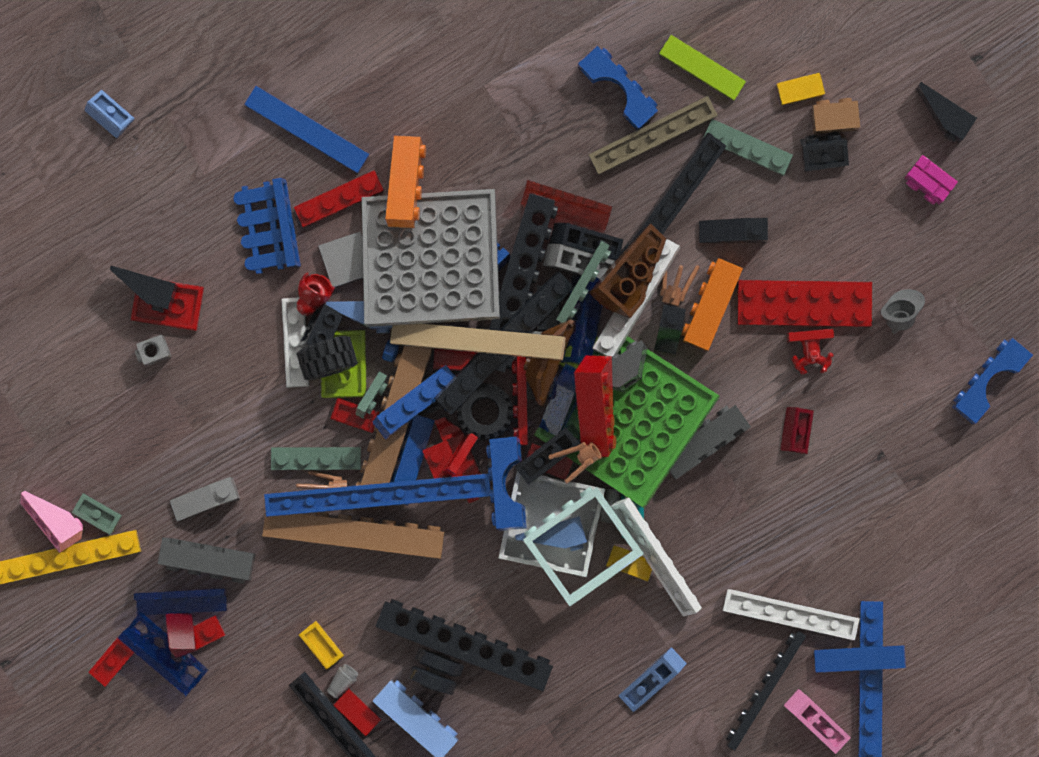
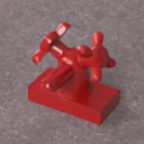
(811, 349)

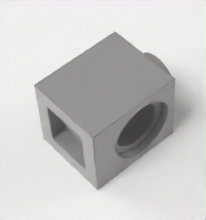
(162, 350)

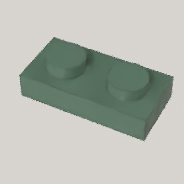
(377, 388)
(97, 514)

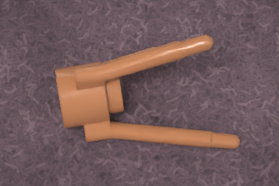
(672, 294)
(588, 455)
(338, 482)

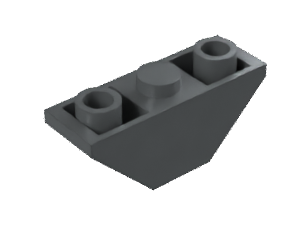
(628, 366)

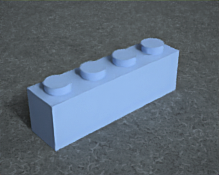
(415, 719)

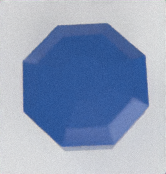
(390, 352)

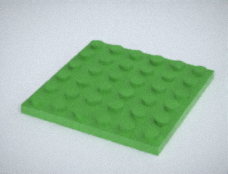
(650, 426)

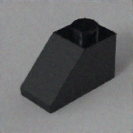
(669, 329)

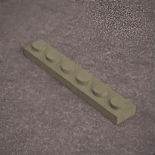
(653, 135)

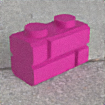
(930, 180)

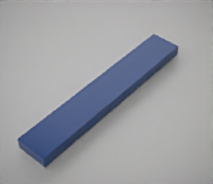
(306, 129)

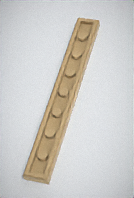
(479, 340)

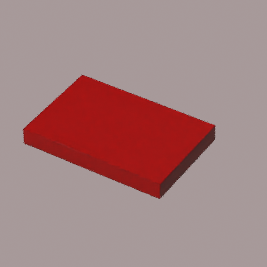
(183, 314)

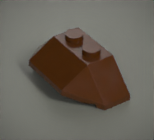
(541, 371)

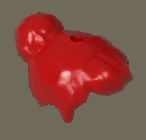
(313, 293)

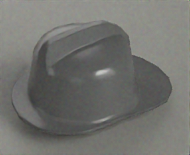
(902, 309)

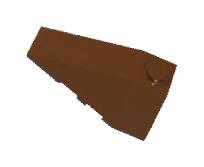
(627, 280)

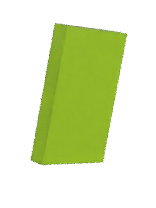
(352, 381)

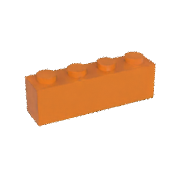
(404, 182)
(712, 304)

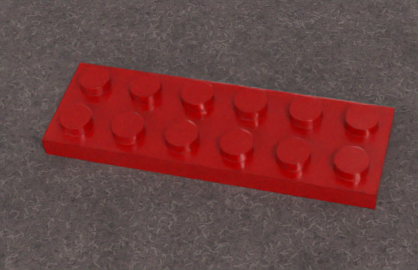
(804, 303)

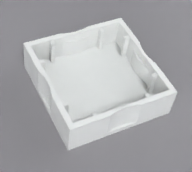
(540, 500)

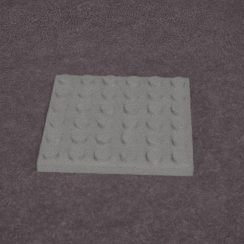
(438, 268)

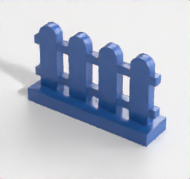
(275, 236)

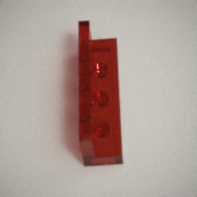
(571, 205)

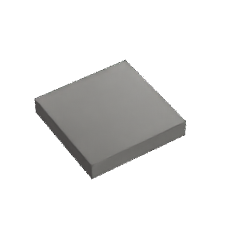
(343, 259)

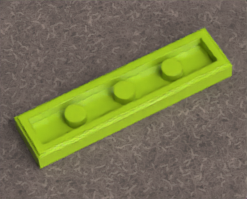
(702, 67)

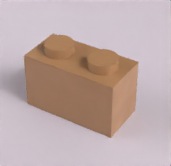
(835, 117)

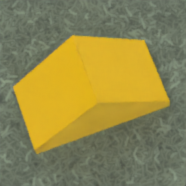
(638, 568)

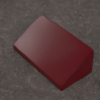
(797, 430)
(180, 633)

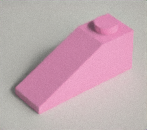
(54, 522)
(817, 721)

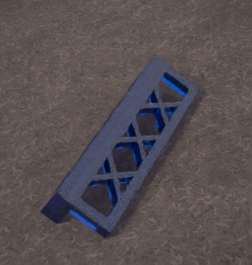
(586, 326)
(181, 601)
(158, 659)

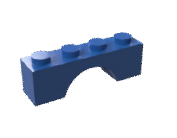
(599, 67)
(973, 402)
(412, 403)
(504, 456)

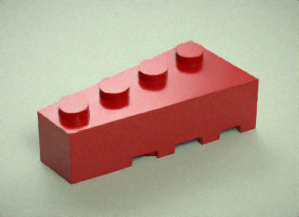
(595, 402)

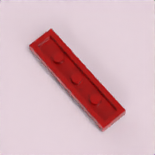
(338, 199)
(520, 410)

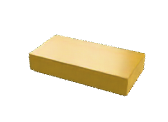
(800, 89)
(321, 645)

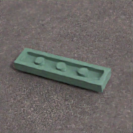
(750, 148)
(579, 291)
(315, 458)

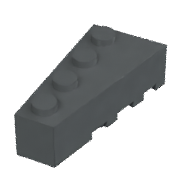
(710, 439)
(207, 559)

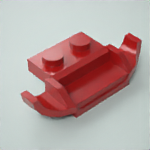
(440, 454)

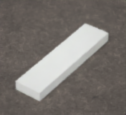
(293, 329)

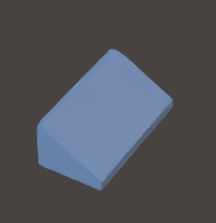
(108, 113)

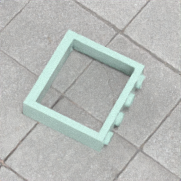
(552, 520)

